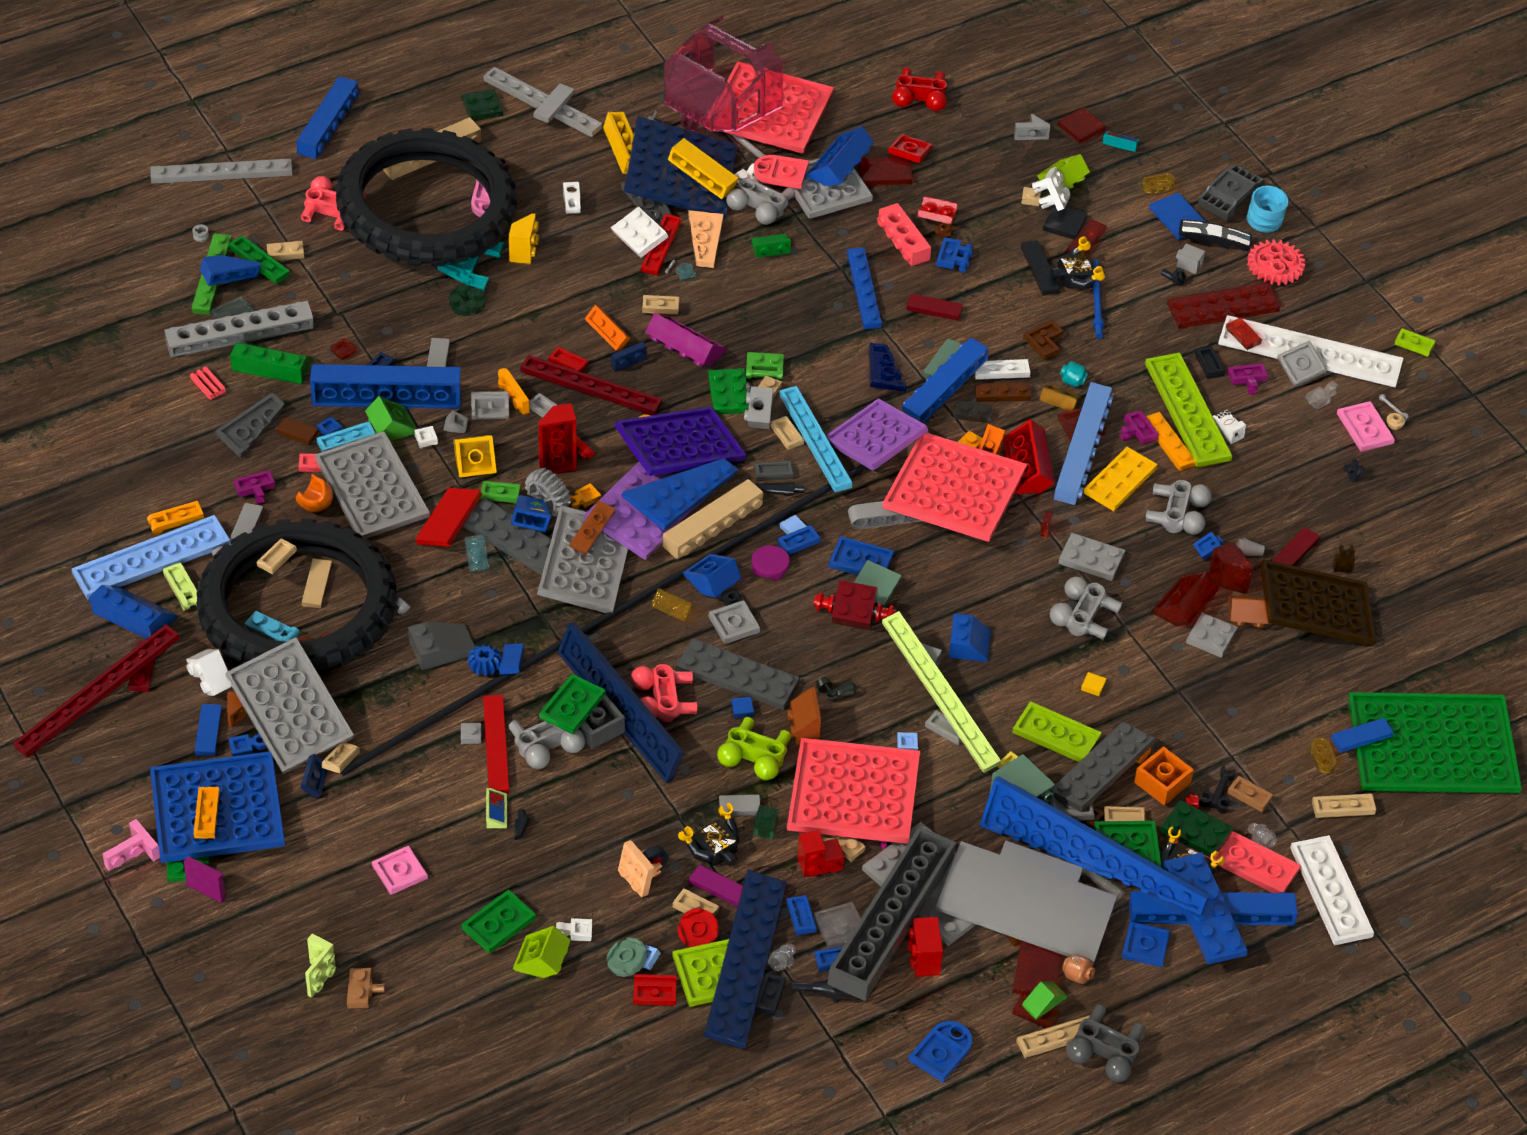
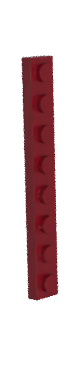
(591, 385)

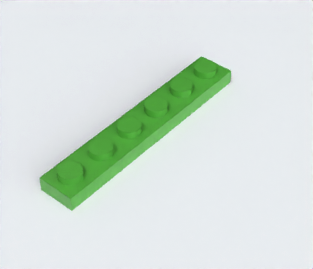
(206, 294)

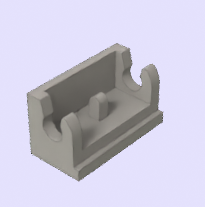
(490, 405)

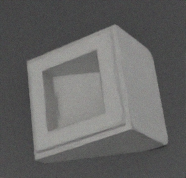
(455, 423)

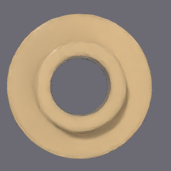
(1395, 421)

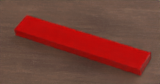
(496, 743)

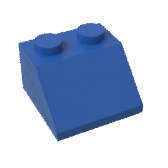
(713, 574)
(969, 638)

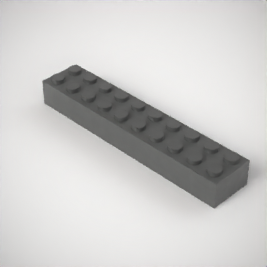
(891, 913)

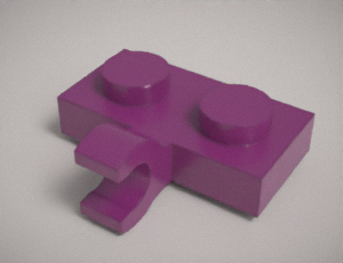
(1248, 374)
(1138, 426)
(254, 484)

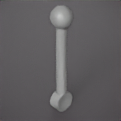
(1382, 397)

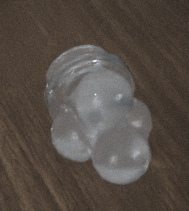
(1262, 835)
(782, 957)

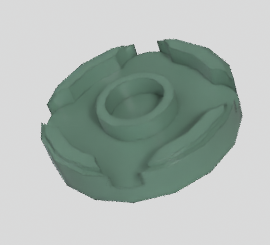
(627, 957)

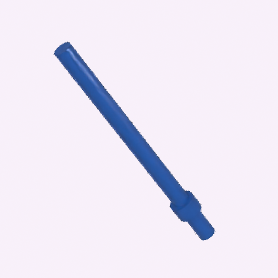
(1098, 322)

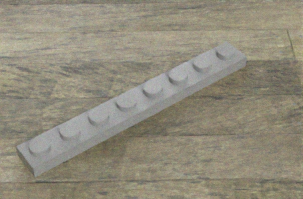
(536, 97)
(221, 171)

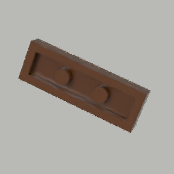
(1002, 392)

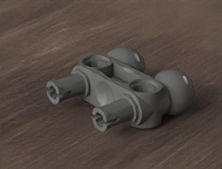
(1107, 1044)

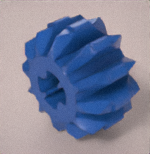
(484, 660)

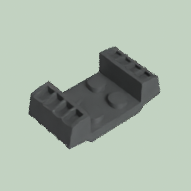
(1228, 191)

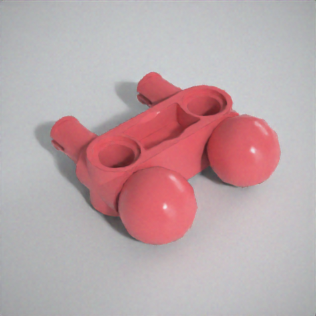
(322, 200)
(663, 681)

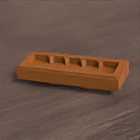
(592, 527)

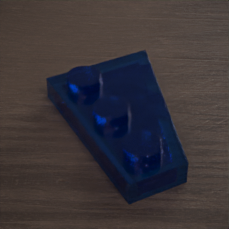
(882, 369)

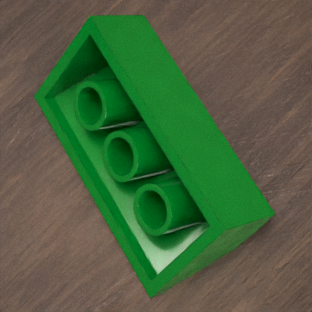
(270, 362)

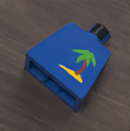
(530, 513)

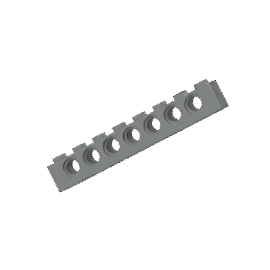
(224, 330)

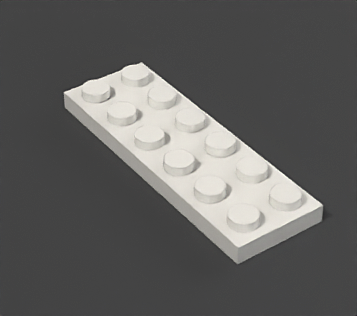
(1332, 890)

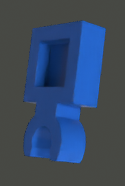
(244, 745)

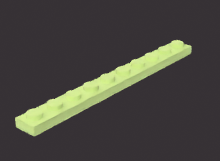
(941, 692)

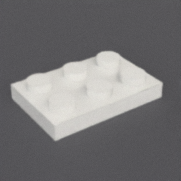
(639, 232)

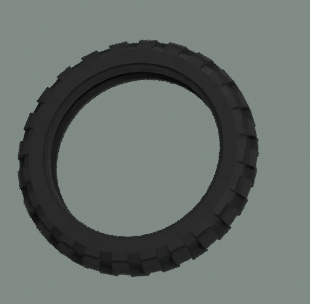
(417, 247)
(308, 537)

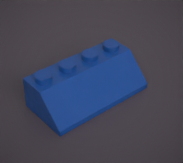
(841, 157)
(130, 610)

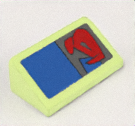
(496, 809)

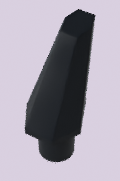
(521, 824)

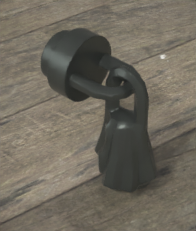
(845, 689)

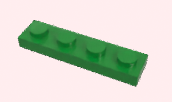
(269, 267)

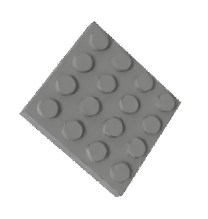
(820, 199)

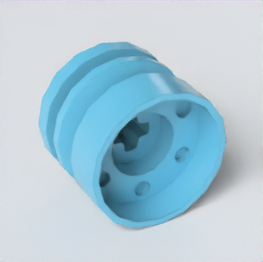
(1267, 209)

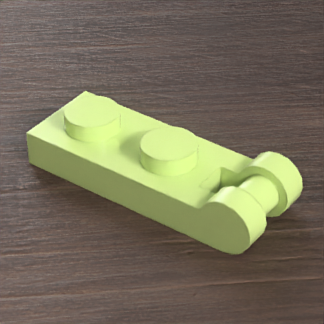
(181, 585)

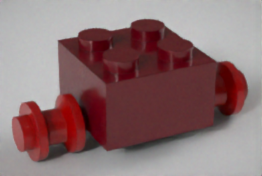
(853, 605)

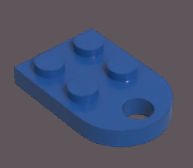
(941, 1051)

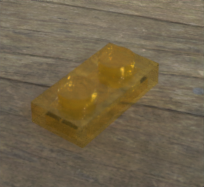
(672, 604)

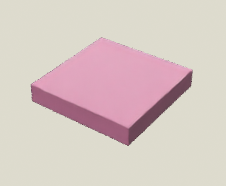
(399, 870)

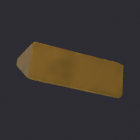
(1059, 397)

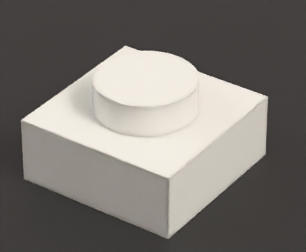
(426, 437)

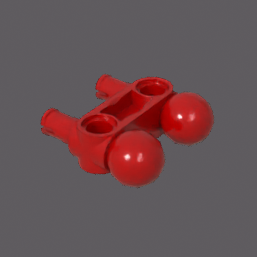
(920, 89)

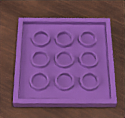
(876, 434)

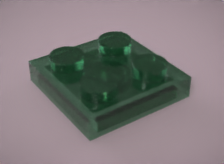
(482, 105)

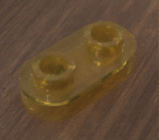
(1158, 183)
(1325, 759)

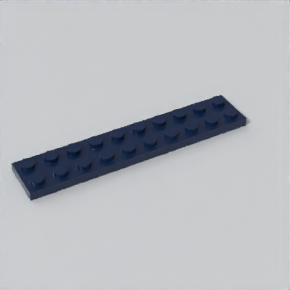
(640, 723)
(745, 959)

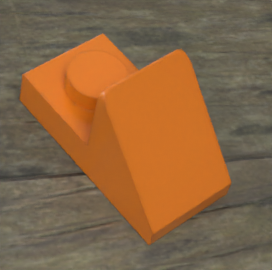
(992, 439)

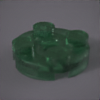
(465, 292)

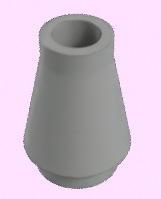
(1250, 548)

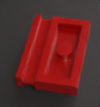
(654, 990)

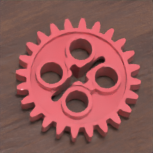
(1276, 262)

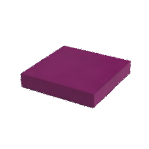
(204, 879)

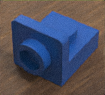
(1207, 544)

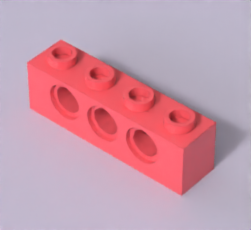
(904, 234)

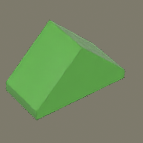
(1043, 998)

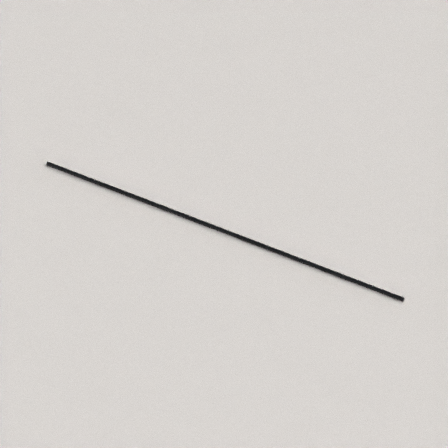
(589, 627)

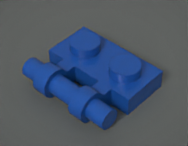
(949, 252)

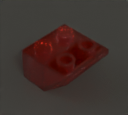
(1231, 568)

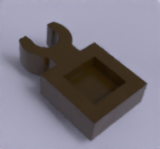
(1345, 560)

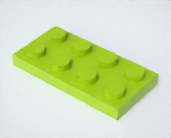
(1056, 732)

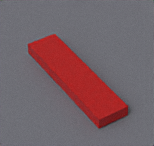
(656, 257)

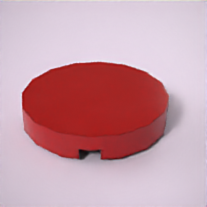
(698, 928)

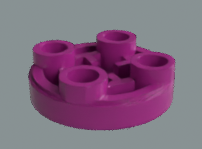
(770, 562)

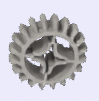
(548, 487)

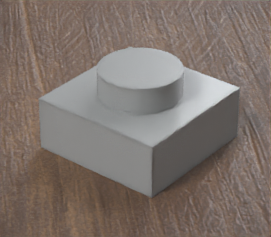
(470, 733)

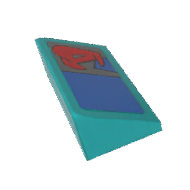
(1120, 141)

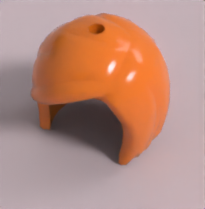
(317, 496)

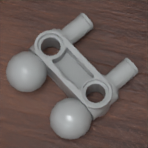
(767, 202)
(1176, 515)
(1091, 599)
(538, 740)

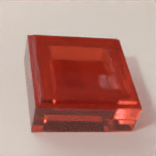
(343, 349)
(1046, 524)

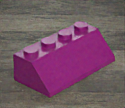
(684, 339)

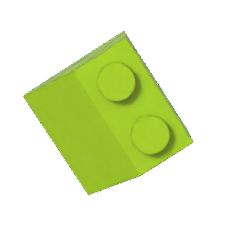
(1072, 169)
(542, 953)

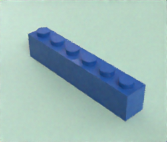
(327, 117)
(946, 380)

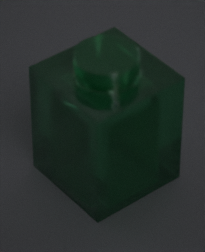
(766, 822)

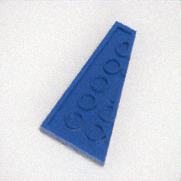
(675, 495)

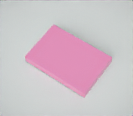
(1365, 426)

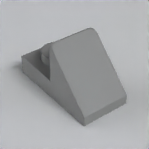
(1033, 130)

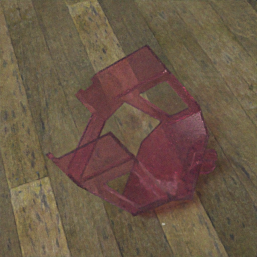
(706, 96)

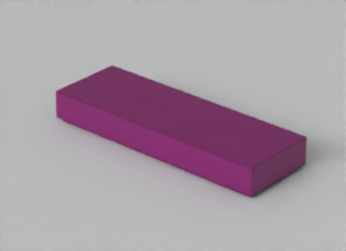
(716, 885)

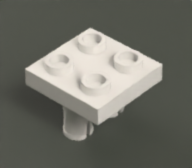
(1054, 183)

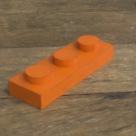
(607, 328)

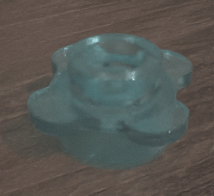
(685, 271)

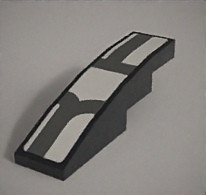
(1210, 233)

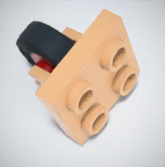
(641, 866)

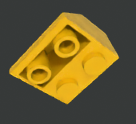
(523, 239)

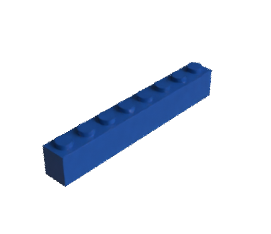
(1244, 908)

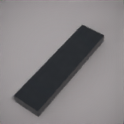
(1039, 267)

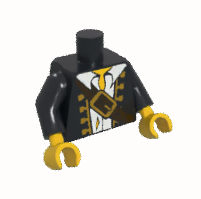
(1076, 269)
(716, 841)
(1175, 850)

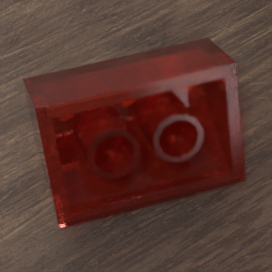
(1187, 598)

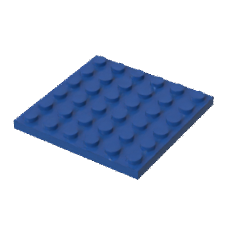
(246, 809)

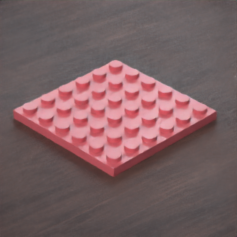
(789, 125)
(955, 486)
(854, 790)

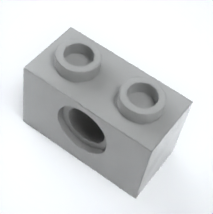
(762, 417)

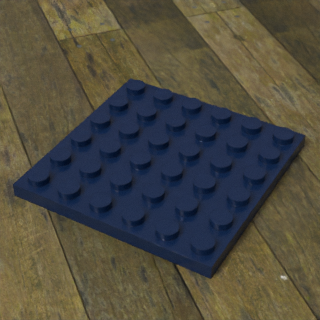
(658, 179)

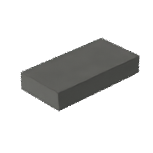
(773, 470)

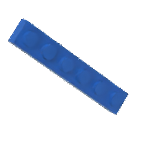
(864, 288)

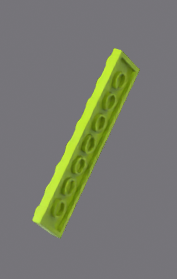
(1188, 409)

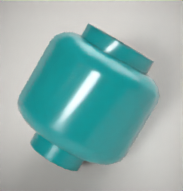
(1073, 374)

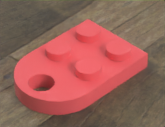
(781, 170)

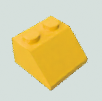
(475, 456)

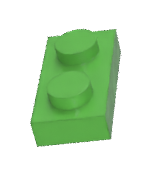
(500, 491)

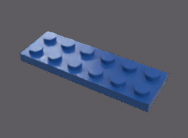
(1215, 926)

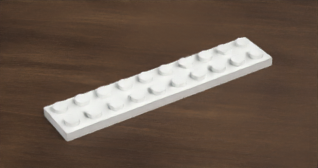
(1336, 356)

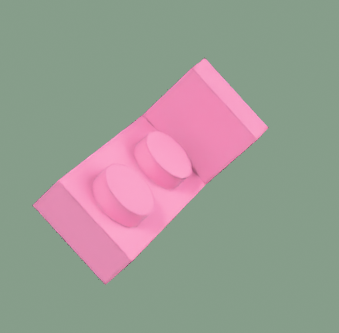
(132, 847)

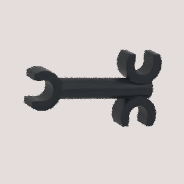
(1216, 800)

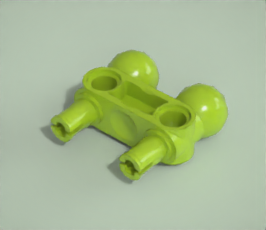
(763, 751)

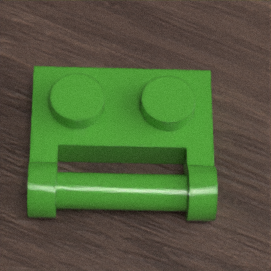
(764, 365)

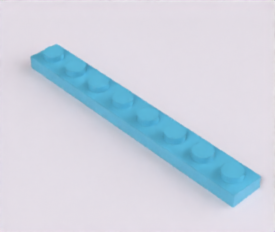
(815, 439)

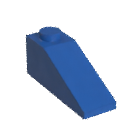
(227, 269)

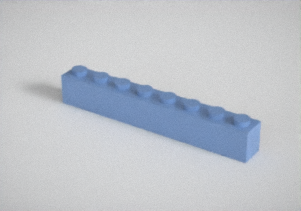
(1082, 444)

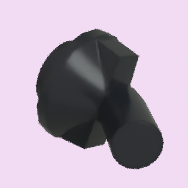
(1178, 276)

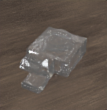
(1321, 397)

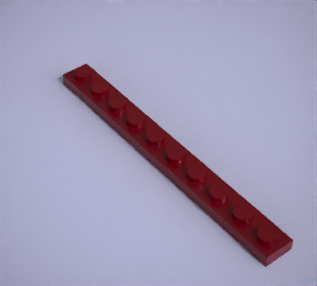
(96, 691)

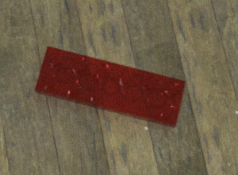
(1216, 305)

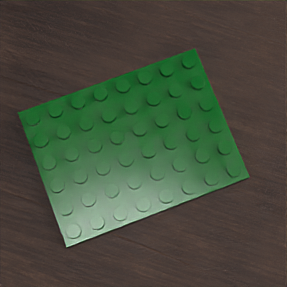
(1437, 743)

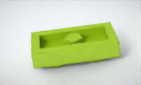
(1415, 342)

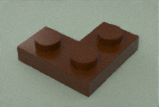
(1042, 339)

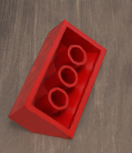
(558, 439)
(1030, 446)

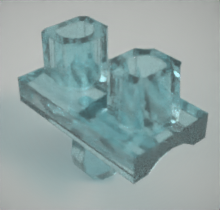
(476, 552)

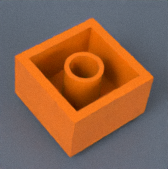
(1164, 776)

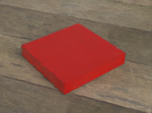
(910, 148)

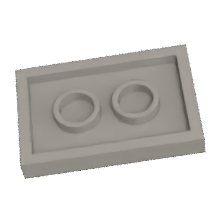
(1091, 556)

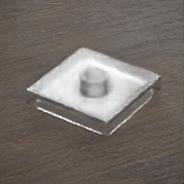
(837, 923)

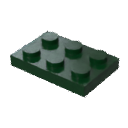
(1197, 828)

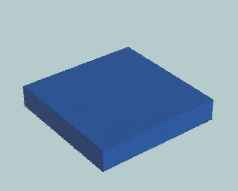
(1146, 944)

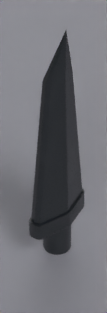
(785, 488)

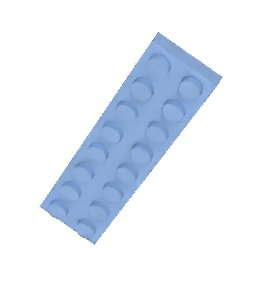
(151, 556)

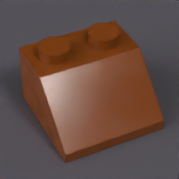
(1247, 609)
(804, 716)

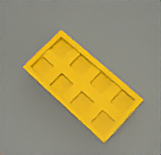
(1120, 478)

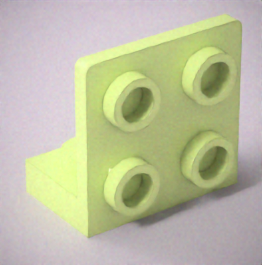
(322, 964)

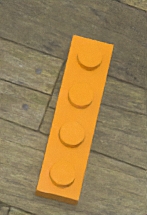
(1171, 443)

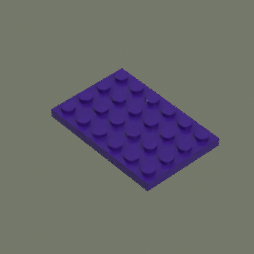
(679, 440)

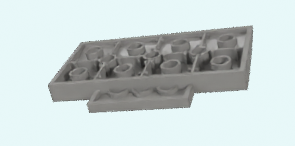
(1027, 898)

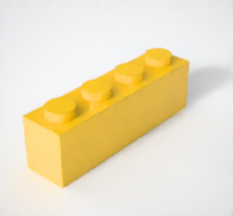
(620, 137)
(702, 168)

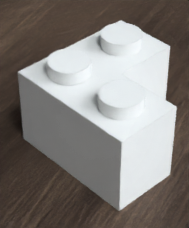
(210, 669)

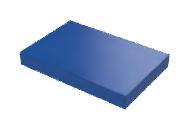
(1172, 210)
(852, 555)

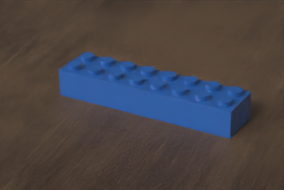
(401, 384)

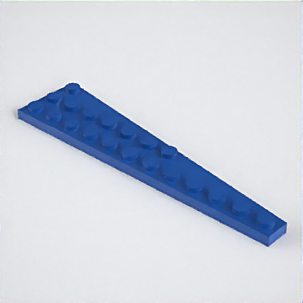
(1045, 827)

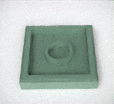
(879, 577)

